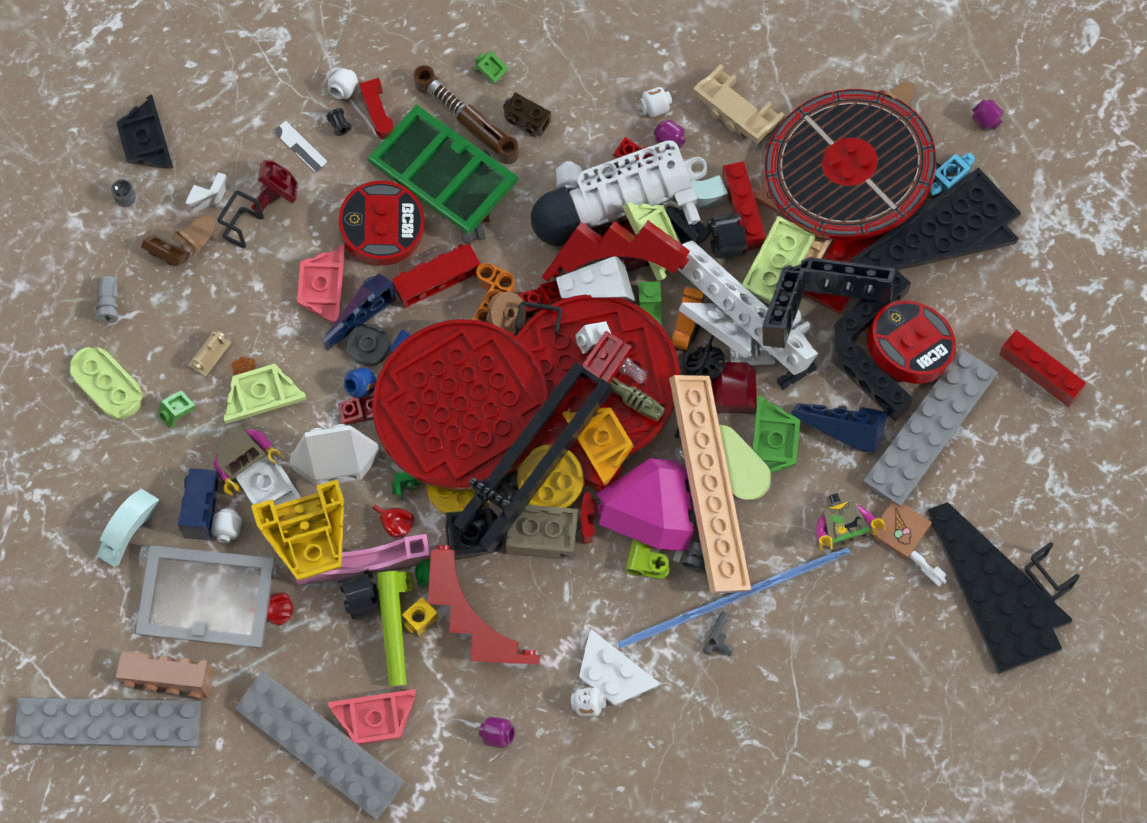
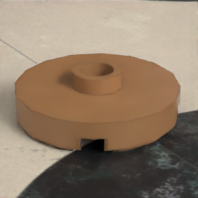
(499, 308)

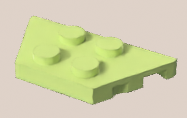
(657, 215)
(260, 392)

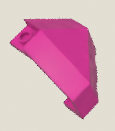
(650, 505)

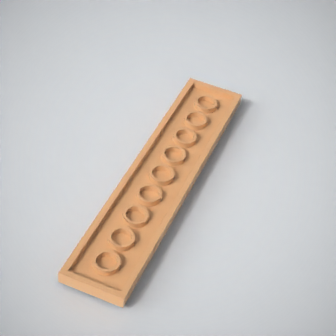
(710, 484)

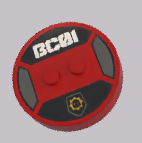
(381, 223)
(911, 342)

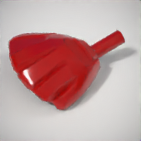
(395, 521)
(279, 608)

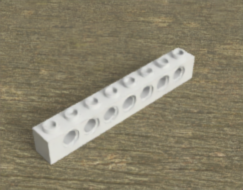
(742, 307)

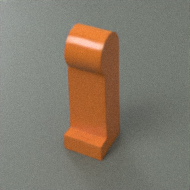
(685, 326)

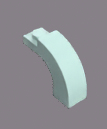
(709, 192)
(124, 523)

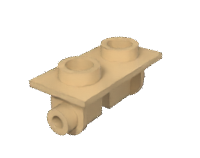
(210, 353)

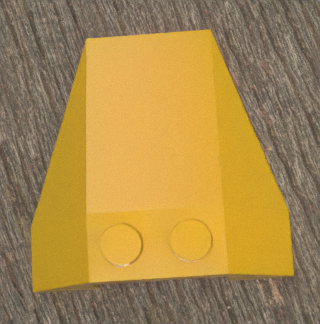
(305, 530)

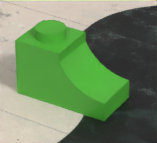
(650, 299)

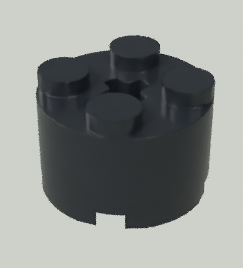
(727, 236)
(360, 594)

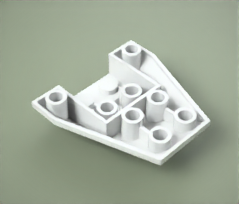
(334, 455)

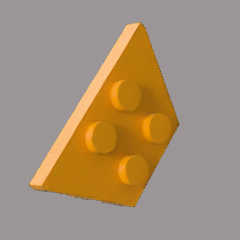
(604, 442)

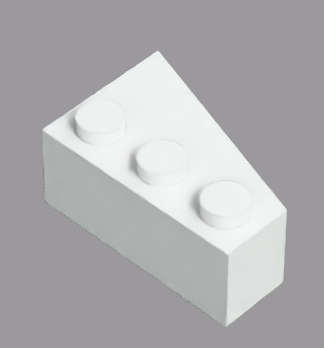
(599, 280)

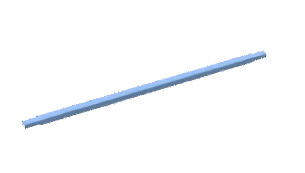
(733, 597)

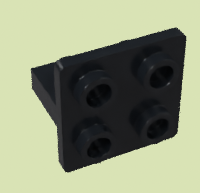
(684, 231)

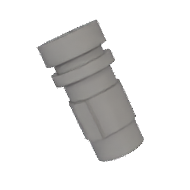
(107, 296)

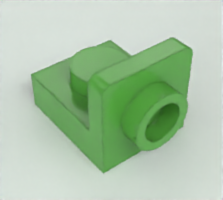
(490, 66)
(174, 408)

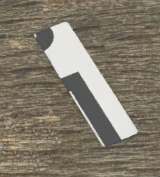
(300, 146)

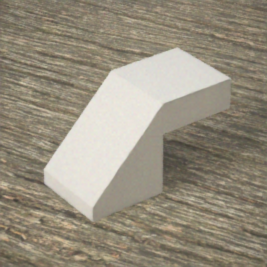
(202, 198)

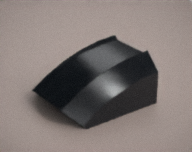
(468, 544)

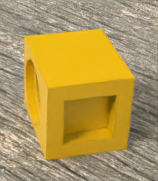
(420, 607)

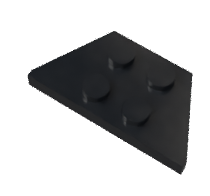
(144, 136)

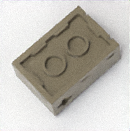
(544, 532)

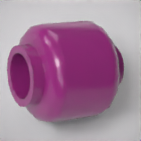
(987, 114)
(670, 131)
(497, 732)

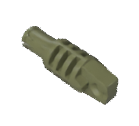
(637, 400)

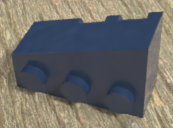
(198, 504)

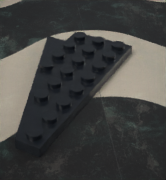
(957, 223)
(1006, 605)

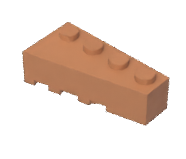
(165, 674)

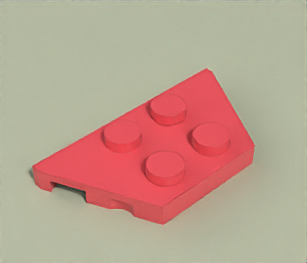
(322, 284)
(374, 717)

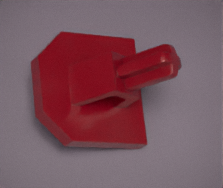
(275, 182)

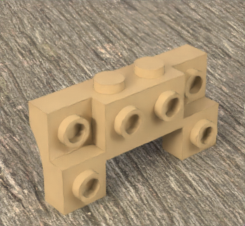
(735, 110)

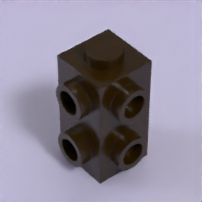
(526, 114)

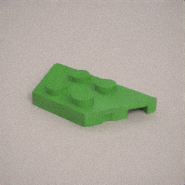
(775, 436)

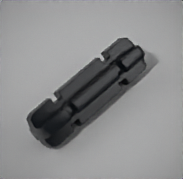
(784, 381)

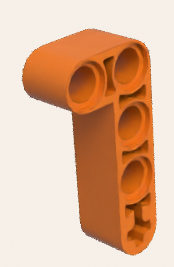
(493, 286)

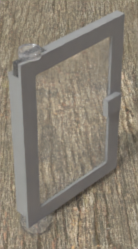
(205, 595)

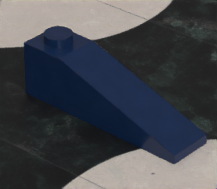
(369, 300)
(855, 428)

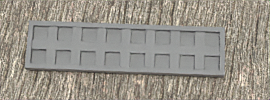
(930, 428)
(108, 722)
(320, 745)

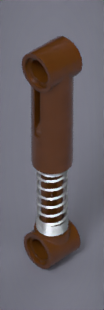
(468, 116)

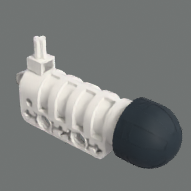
(599, 203)

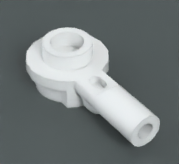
(935, 574)

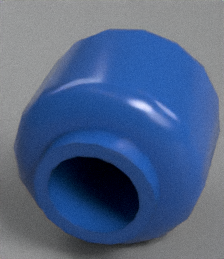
(360, 382)

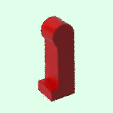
(370, 92)

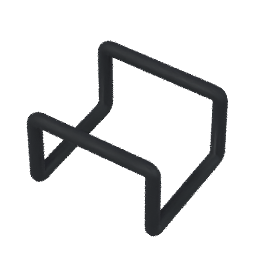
(242, 244)
(542, 306)
(1066, 586)

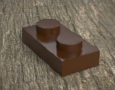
(169, 252)

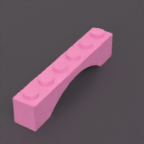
(394, 555)

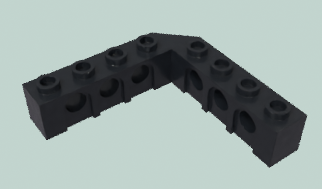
(821, 277)
(858, 364)

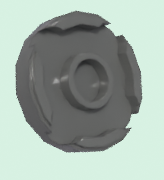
(367, 344)

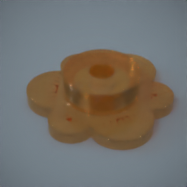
(243, 361)

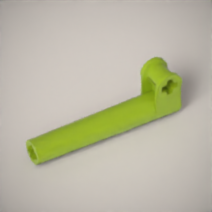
(644, 563)
(389, 586)

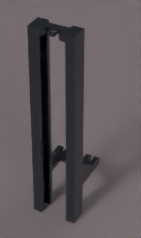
(485, 488)

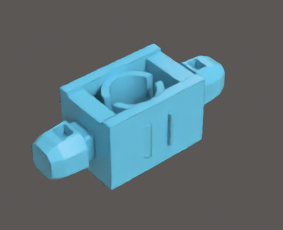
(959, 164)

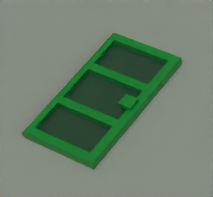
(443, 169)

